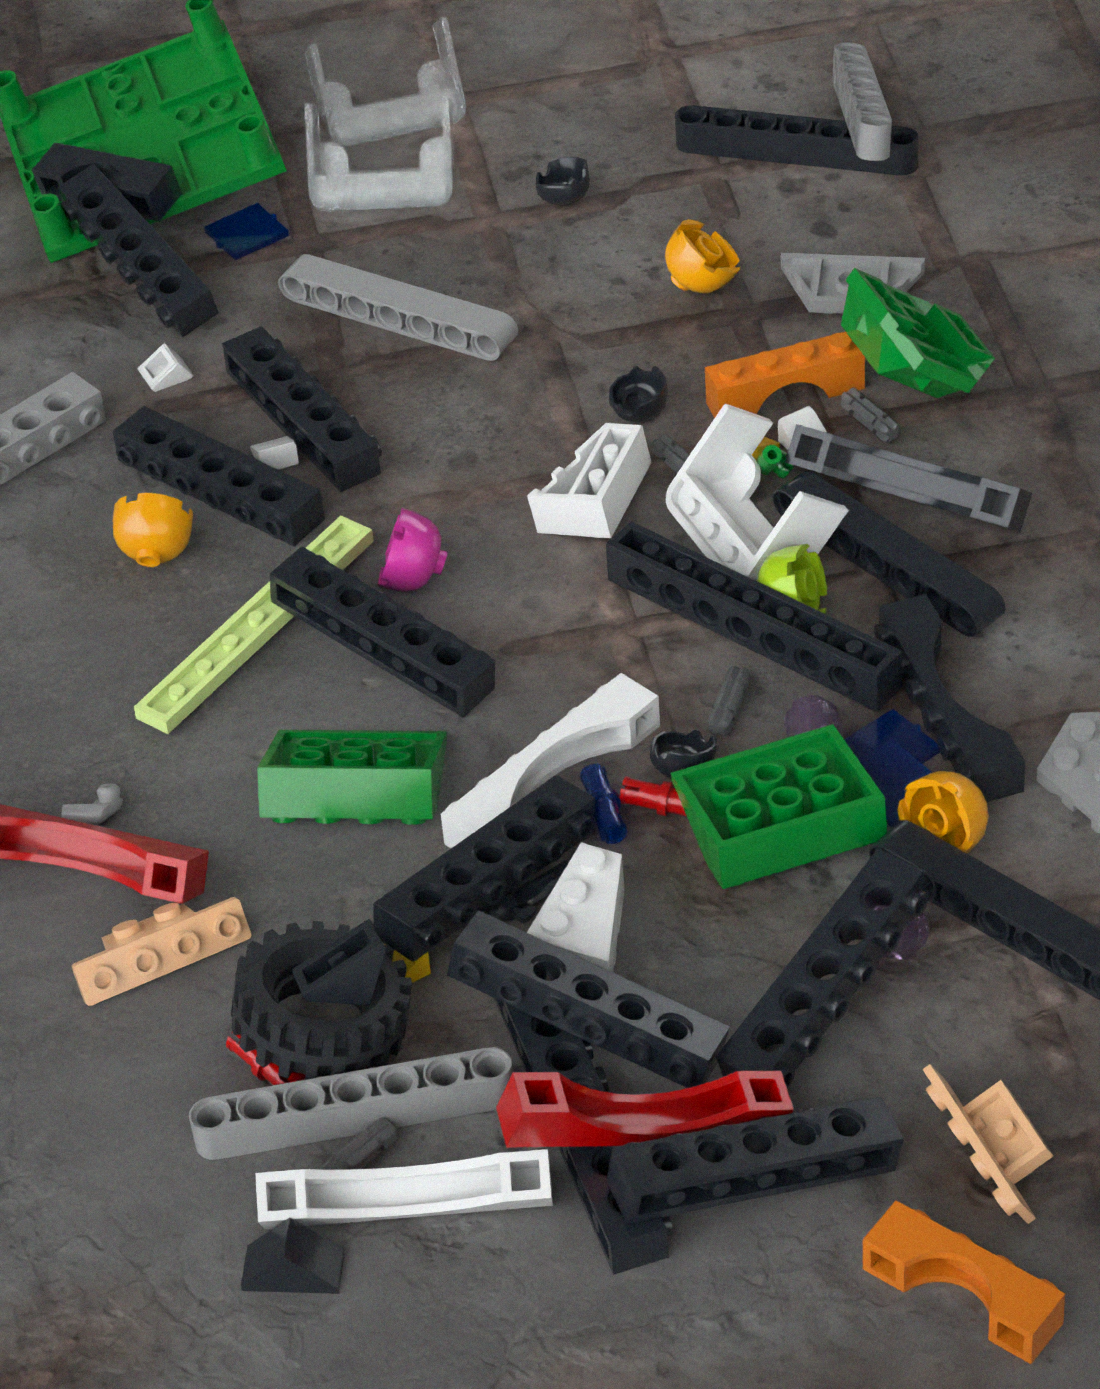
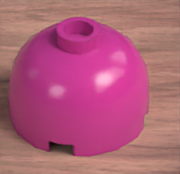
(412, 553)

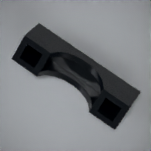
(145, 184)

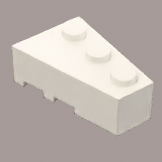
(596, 486)
(585, 907)

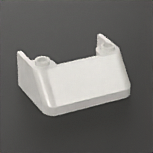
(714, 503)

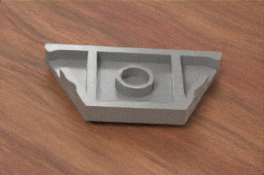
(822, 277)
(1073, 766)

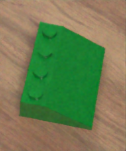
(352, 775)
(780, 805)

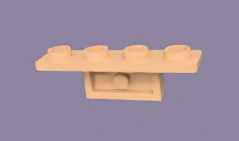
(159, 946)
(1000, 1134)

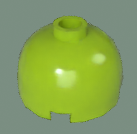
(795, 575)

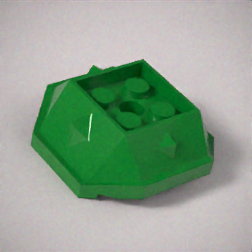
(912, 338)

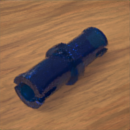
(606, 803)

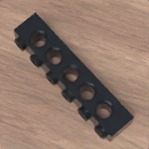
(137, 250)
(302, 408)
(219, 475)
(383, 631)
(484, 868)
(879, 883)
(587, 1000)
(753, 1159)

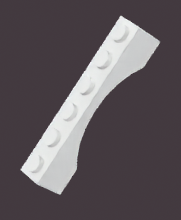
(606, 722)
(444, 1188)

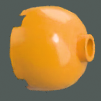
(699, 260)
(151, 528)
(947, 808)

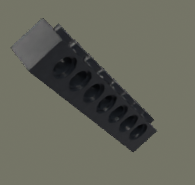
(755, 616)
(555, 1050)

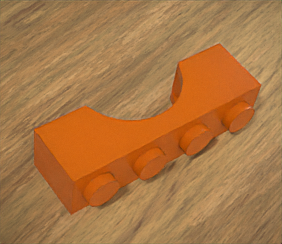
(747, 382)
(914, 1250)

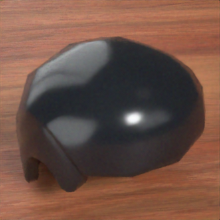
(564, 182)
(639, 394)
(677, 751)

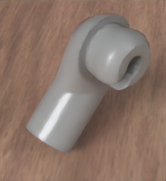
(99, 810)

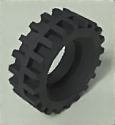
(308, 1044)

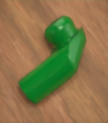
(774, 460)

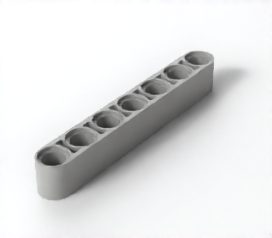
(862, 101)
(398, 307)
(349, 1103)

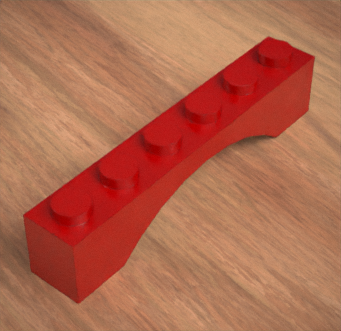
(140, 862)
(557, 1112)

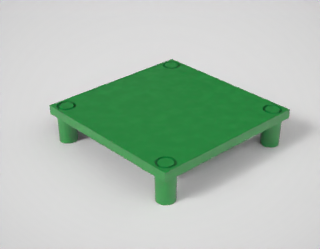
(165, 105)

